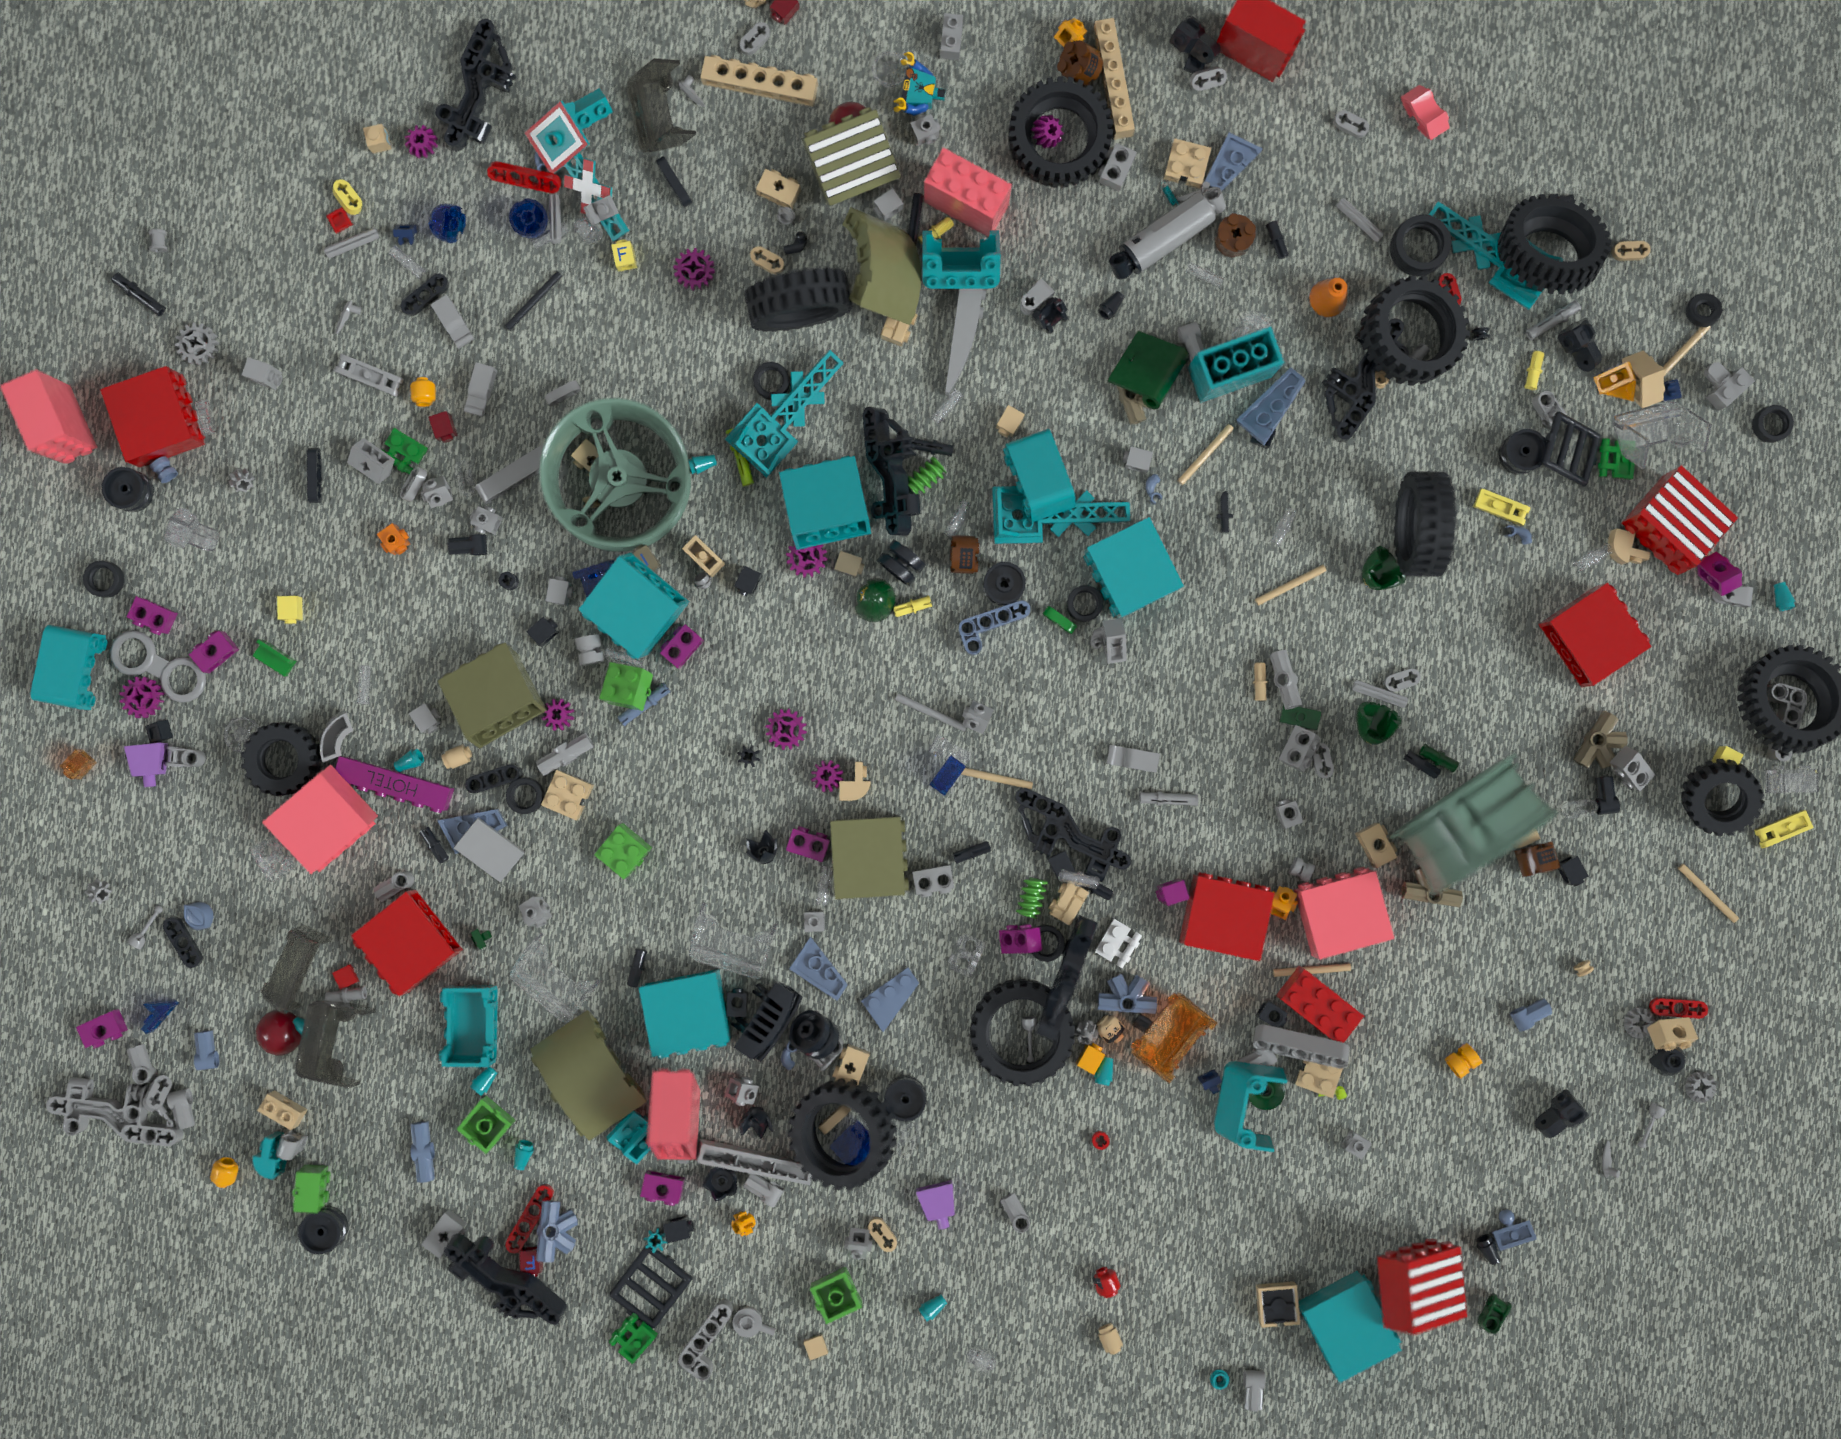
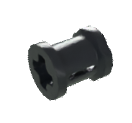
(513, 584)

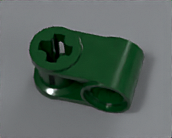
(1495, 1313)

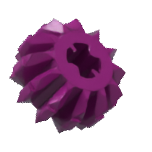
(1047, 131)
(415, 146)
(557, 706)
(821, 773)

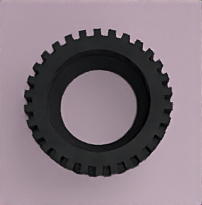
(1071, 98)
(1565, 220)
(1817, 674)

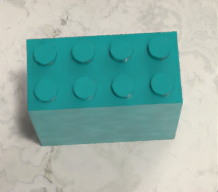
(1235, 364)
(825, 502)
(1132, 568)
(633, 606)
(685, 1013)
(1349, 1326)

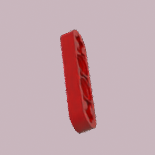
(524, 174)
(527, 1217)

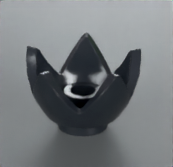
(762, 851)
(1662, 1061)
(757, 1119)
(718, 1190)

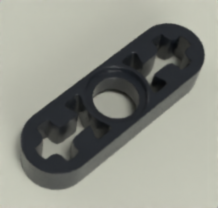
(673, 181)
(425, 286)
(314, 475)
(174, 940)

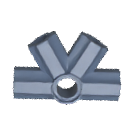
(1134, 991)
(558, 1237)

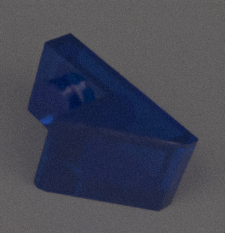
(947, 775)
(159, 1011)

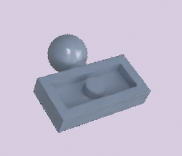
(1513, 1234)

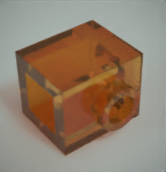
(77, 764)

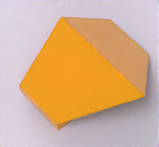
(1617, 382)

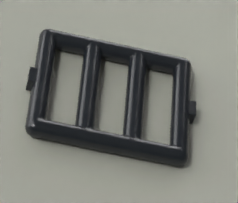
(1558, 466)
(674, 1292)

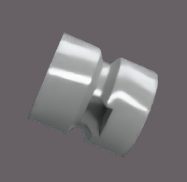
(589, 650)

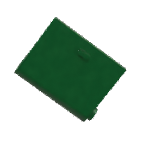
(1151, 370)

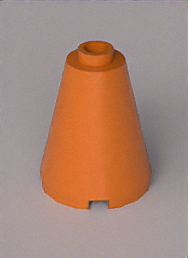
(1329, 297)

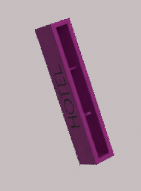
(396, 784)

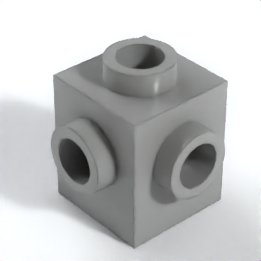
(925, 129)
(436, 491)
(491, 523)
(977, 717)
(535, 912)
(742, 1091)
(858, 1243)

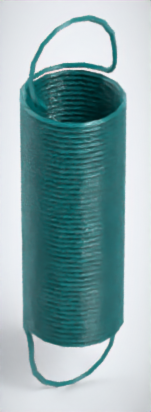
(1169, 194)

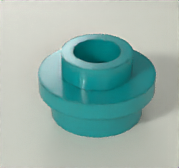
(1219, 1385)

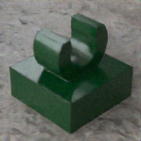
(478, 939)

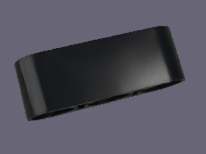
(486, 784)

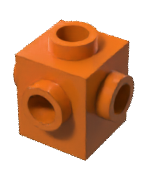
(394, 539)

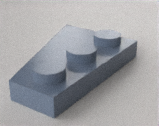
(1231, 161)
(456, 827)
(817, 969)
(890, 997)

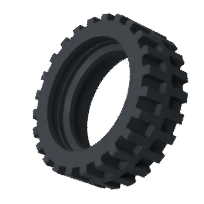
(798, 299)
(1443, 309)
(1425, 523)
(987, 1056)
(812, 1154)

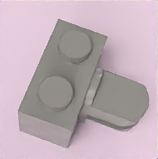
(1726, 384)

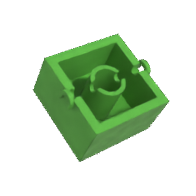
(626, 686)
(623, 851)
(486, 1124)
(311, 1188)
(836, 1295)

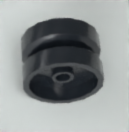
(1512, 448)
(127, 489)
(902, 561)
(1004, 572)
(814, 1034)
(913, 1089)
(311, 1231)

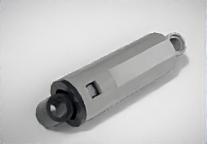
(1167, 233)

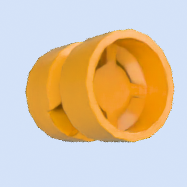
(1463, 1060)

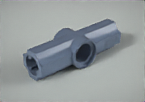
(422, 1151)

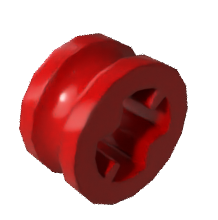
(1105, 1137)

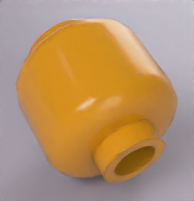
(423, 392)
(224, 1172)

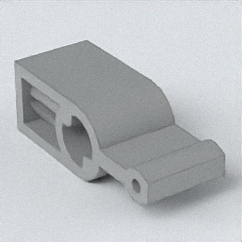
(452, 321)
(480, 389)
(1133, 758)

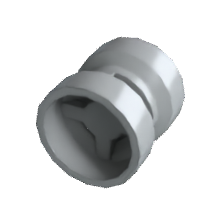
(1301, 869)

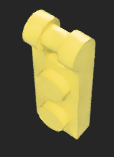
(1501, 506)
(1784, 828)

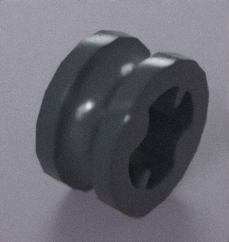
(1480, 333)

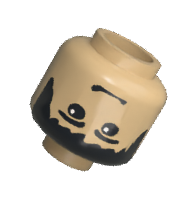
(1110, 1029)

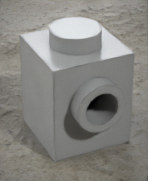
(559, 591)
(426, 718)

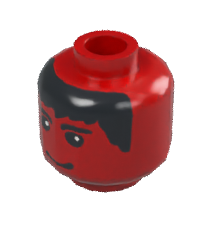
(1106, 1282)

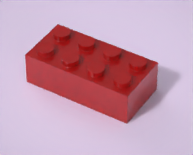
(1319, 1005)

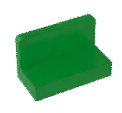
(274, 658)

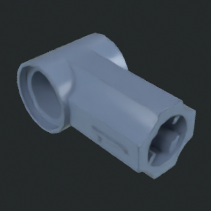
(1525, 1017)
(205, 1055)

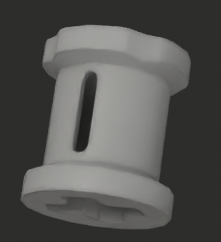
(158, 240)

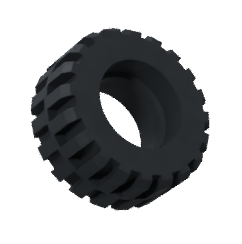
(256, 766)
(1729, 820)

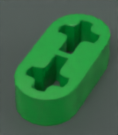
(1059, 620)

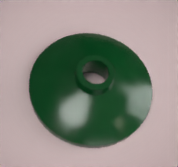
(1271, 1098)

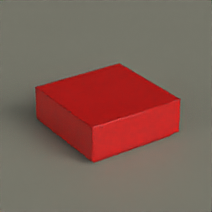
(339, 220)
(345, 977)

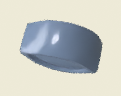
(198, 915)

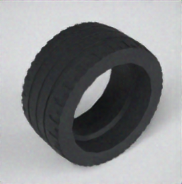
(1436, 229)

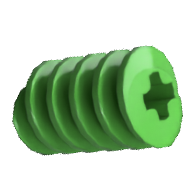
(925, 476)
(1031, 897)

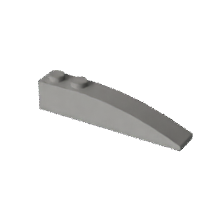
(964, 332)
(750, 1161)

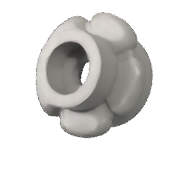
(786, 215)
(702, 580)

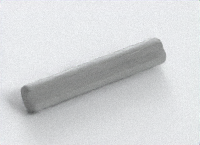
(555, 218)
(1360, 220)
(351, 243)
(1380, 693)

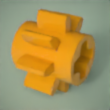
(743, 1223)

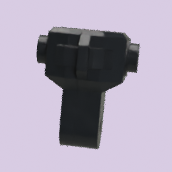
(1192, 39)
(1580, 342)
(1563, 1113)

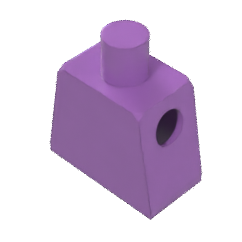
(147, 761)
(937, 1202)

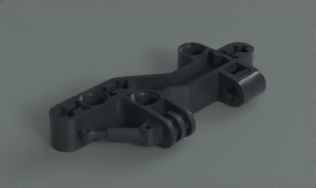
(466, 117)
(1362, 385)
(887, 459)
(1100, 851)
(1066, 978)
(511, 1285)

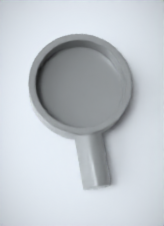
(748, 1323)

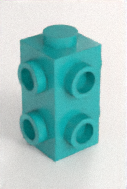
(591, 109)

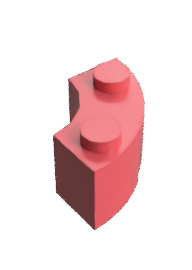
(1430, 117)

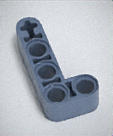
(995, 623)

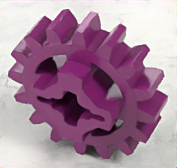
(701, 270)
(802, 565)
(139, 689)
(794, 723)

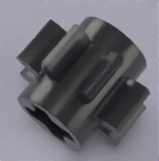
(754, 758)

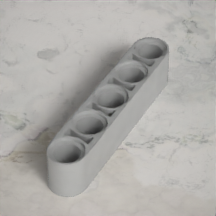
(510, 476)
(1301, 1046)

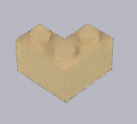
(1649, 379)

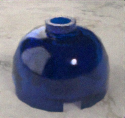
(528, 218)
(446, 222)

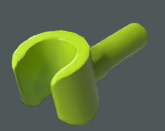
(1339, 1092)

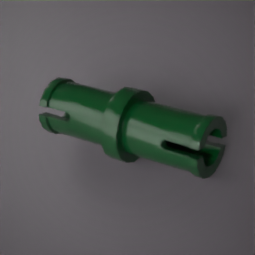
(1439, 758)

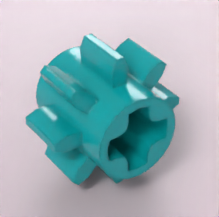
(652, 1244)

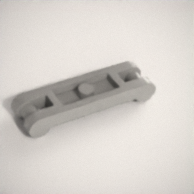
(368, 375)

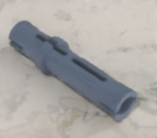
(655, 696)

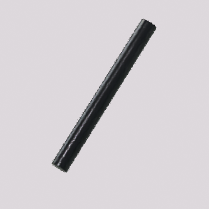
(533, 300)

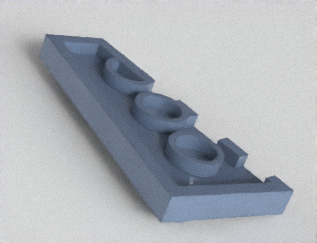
(1271, 406)

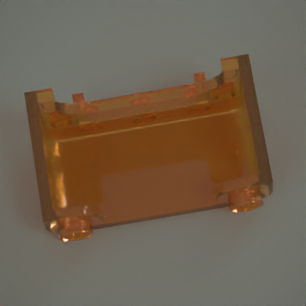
(1172, 1035)

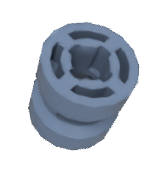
(163, 469)

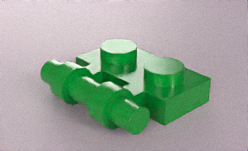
(407, 447)
(1621, 467)
(637, 1342)

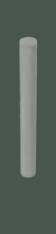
(930, 712)

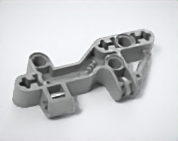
(82, 1106)

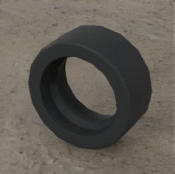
(770, 366)
(1783, 413)
(88, 579)
(1082, 589)
(510, 795)
(1060, 946)

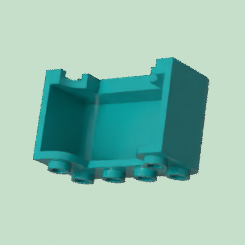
(961, 265)
(1040, 475)
(66, 667)
(470, 1025)

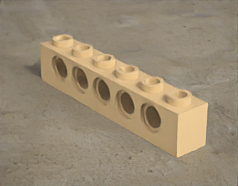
(1114, 78)
(785, 92)

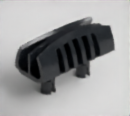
(768, 1022)

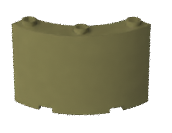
(888, 267)
(586, 1076)

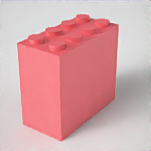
(966, 192)
(49, 417)
(321, 820)
(1343, 913)
(674, 1115)

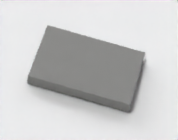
(489, 849)

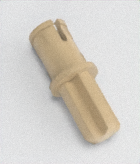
(1260, 681)

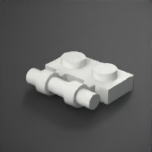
(1113, 939)

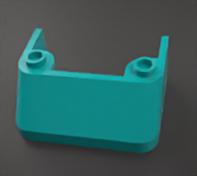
(1237, 1083)

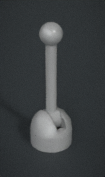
(137, 939)
(1029, 1023)
(1656, 1112)

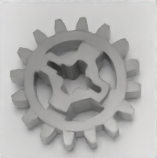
(196, 334)

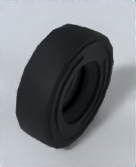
(1707, 299)

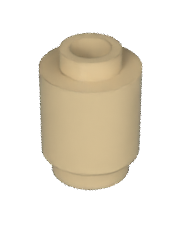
(456, 756)
(1110, 1339)

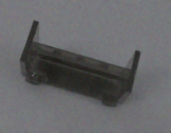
(650, 107)
(293, 967)
(318, 1040)

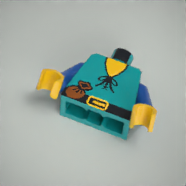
(918, 88)

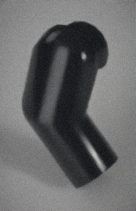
(798, 245)

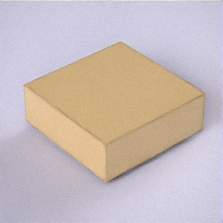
(816, 1347)

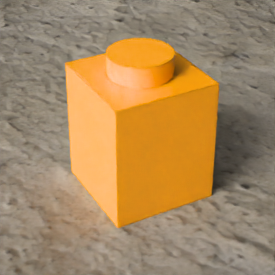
(1091, 1058)

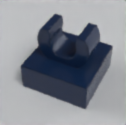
(405, 231)
(1672, 390)
(1210, 1081)

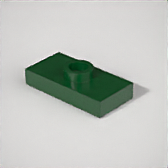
(1301, 717)

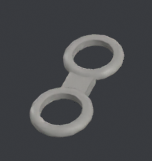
(157, 666)

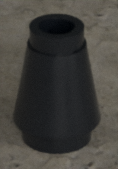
(1111, 305)
(1488, 1248)

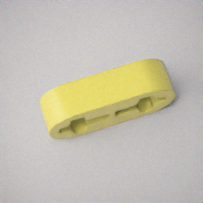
(344, 199)

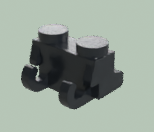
(1050, 314)

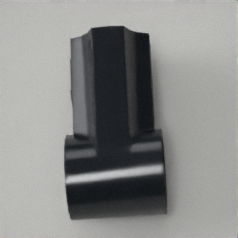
(472, 545)
(1606, 798)

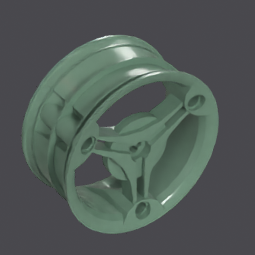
(616, 461)
(1474, 825)

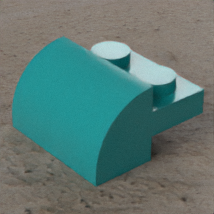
(631, 1136)
(266, 1161)

